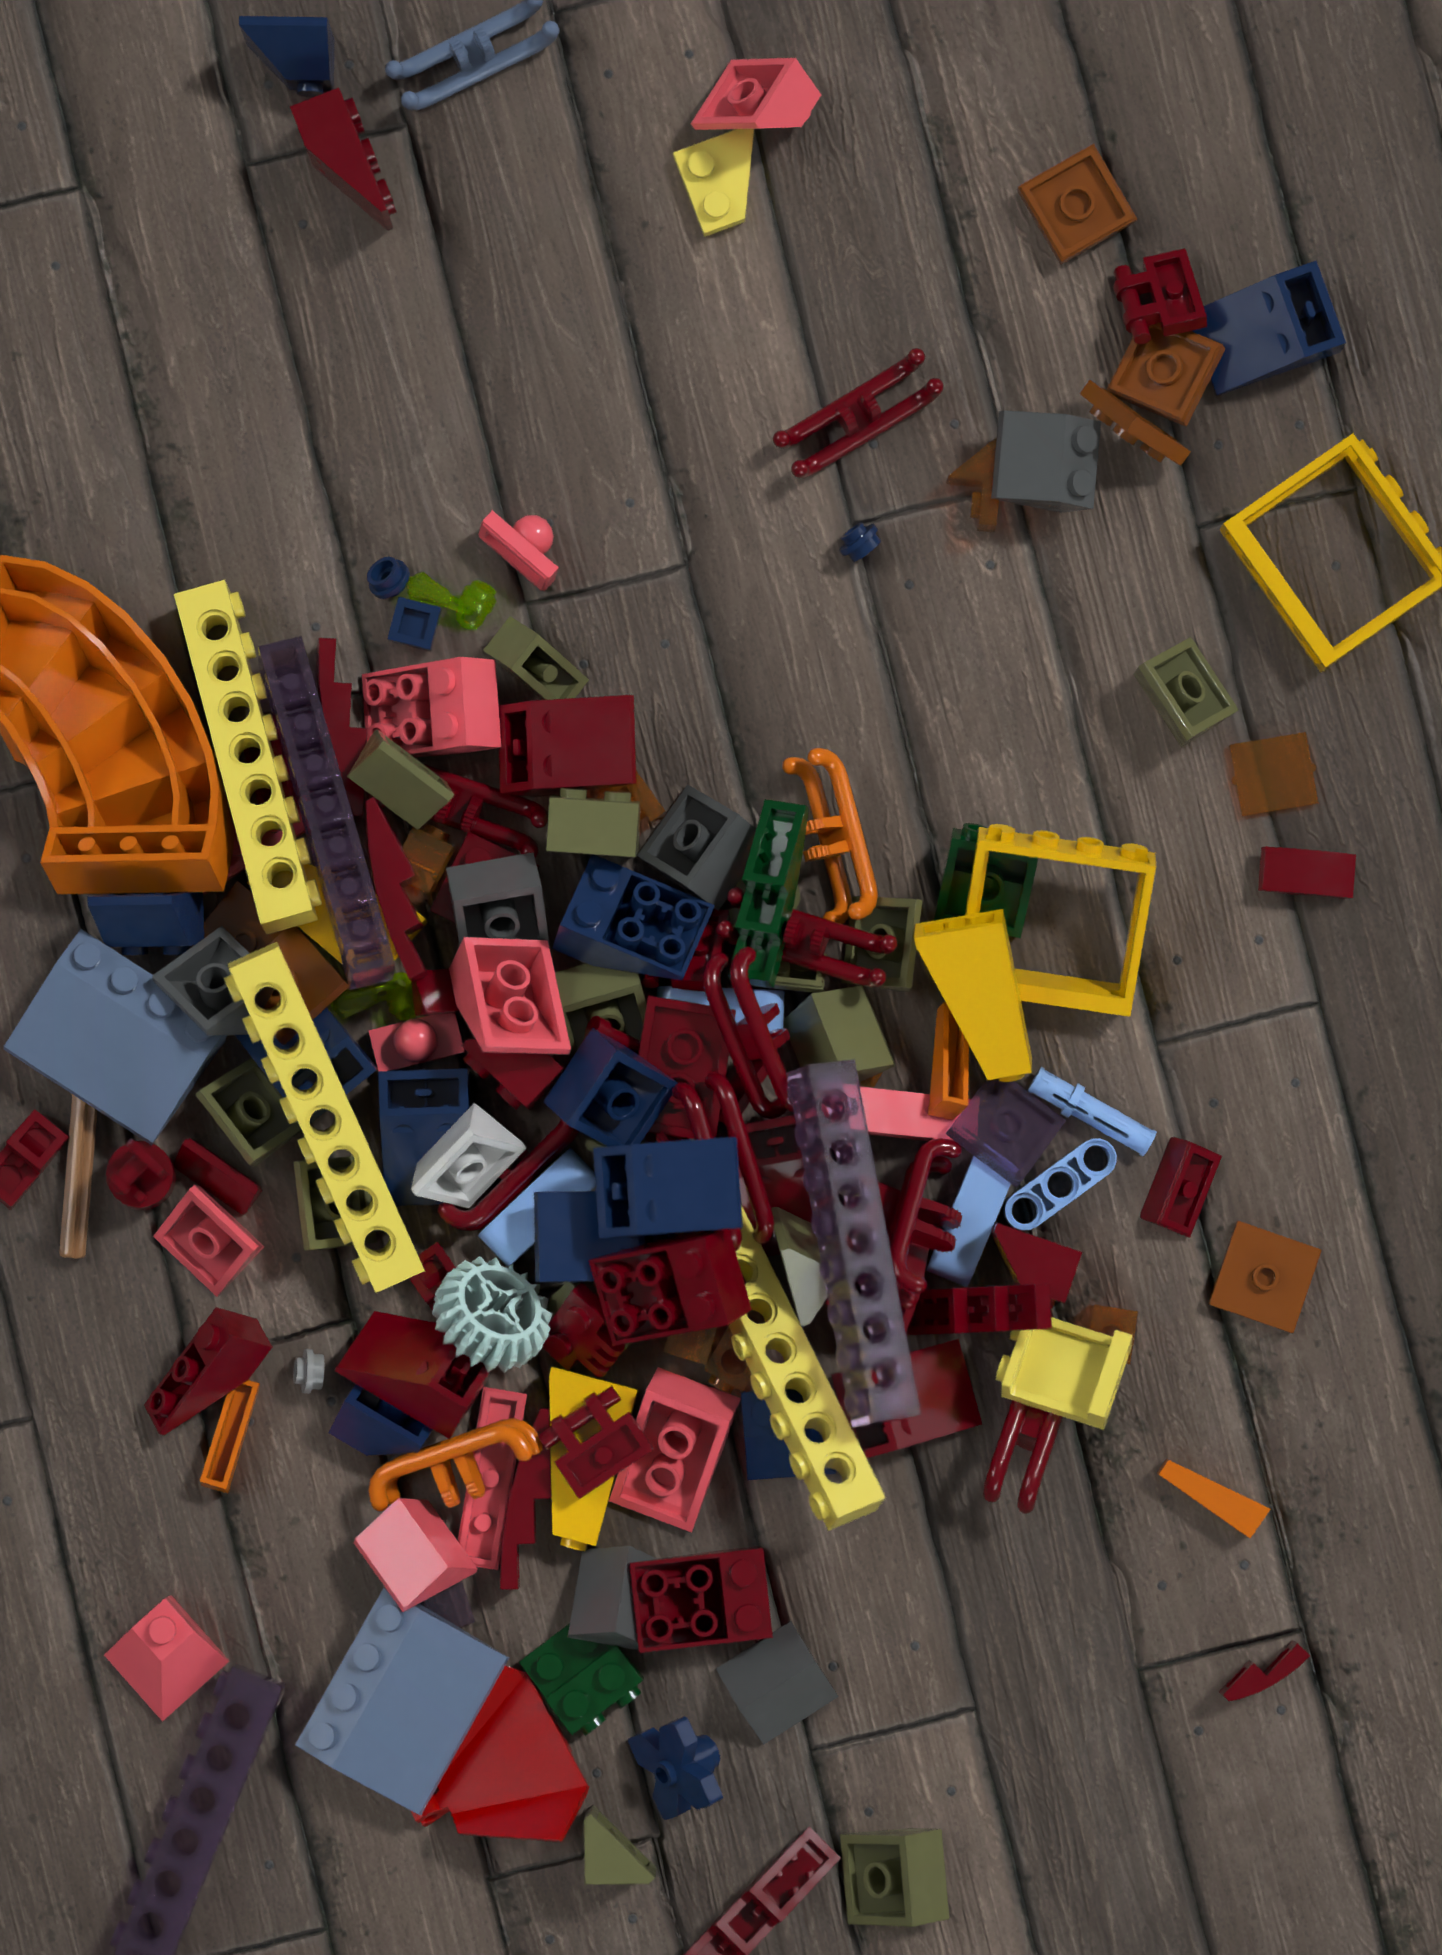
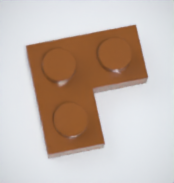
(1133, 426)

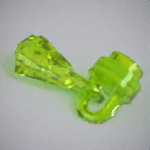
(474, 597)
(398, 999)

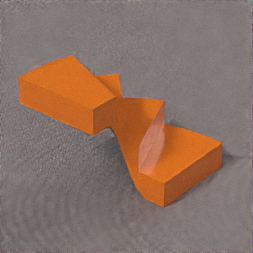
(108, 741)

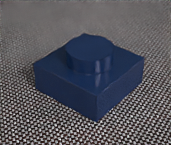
(414, 624)

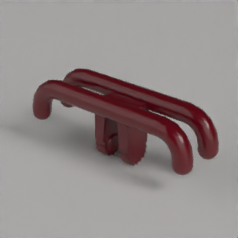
(859, 415)
(465, 807)
(807, 940)
(750, 1036)
(746, 1159)
(512, 1182)
(915, 1212)
(1030, 1430)

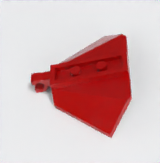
(511, 1770)

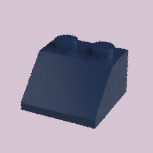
(149, 920)
(610, 1092)

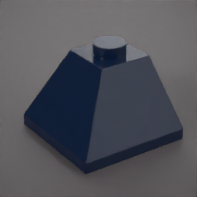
(294, 50)
(377, 1426)
(765, 1453)

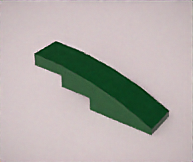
(771, 887)

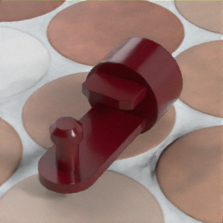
(140, 1175)

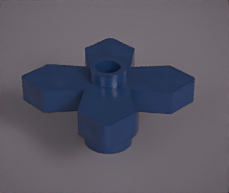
(681, 1766)

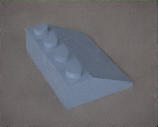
(113, 1038)
(402, 1702)

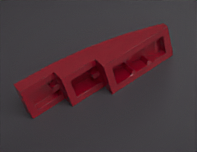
(336, 706)
(391, 875)
(982, 1309)
(530, 1483)
(768, 1898)

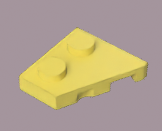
(718, 178)

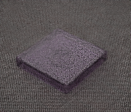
(1006, 1128)

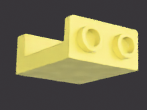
(1066, 1371)

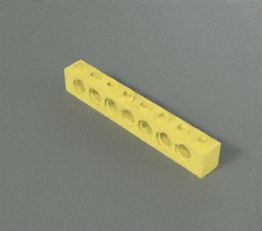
(199, 612)
(399, 1257)
(801, 1371)

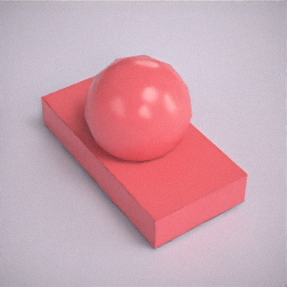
(522, 546)
(416, 1041)

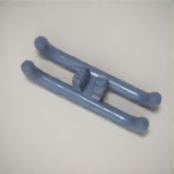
(473, 55)

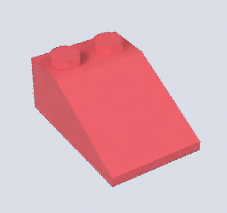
(509, 995)
(688, 1433)

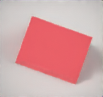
(207, 1240)
(413, 1552)

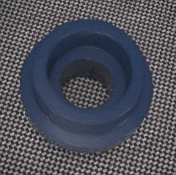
(859, 541)
(388, 577)

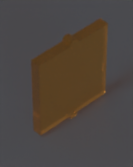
(1273, 774)

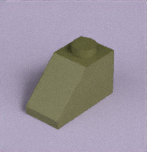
(534, 662)

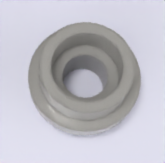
(309, 1371)

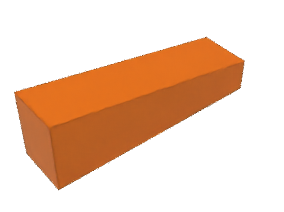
(949, 1067)
(229, 1437)
(1227, 1504)

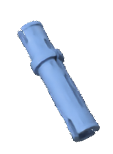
(1091, 1111)

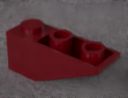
(212, 1365)

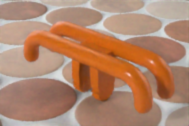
(836, 834)
(516, 1433)

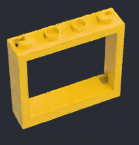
(1387, 495)
(1061, 989)

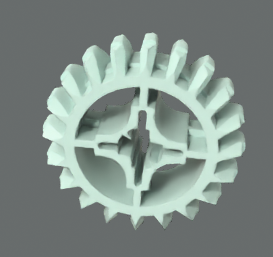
(491, 1314)

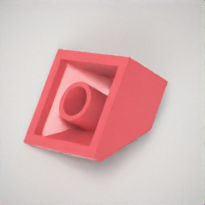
(759, 96)
(166, 1657)

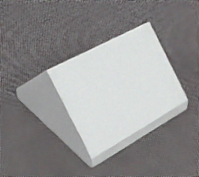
(466, 1159)

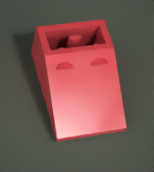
(435, 706)

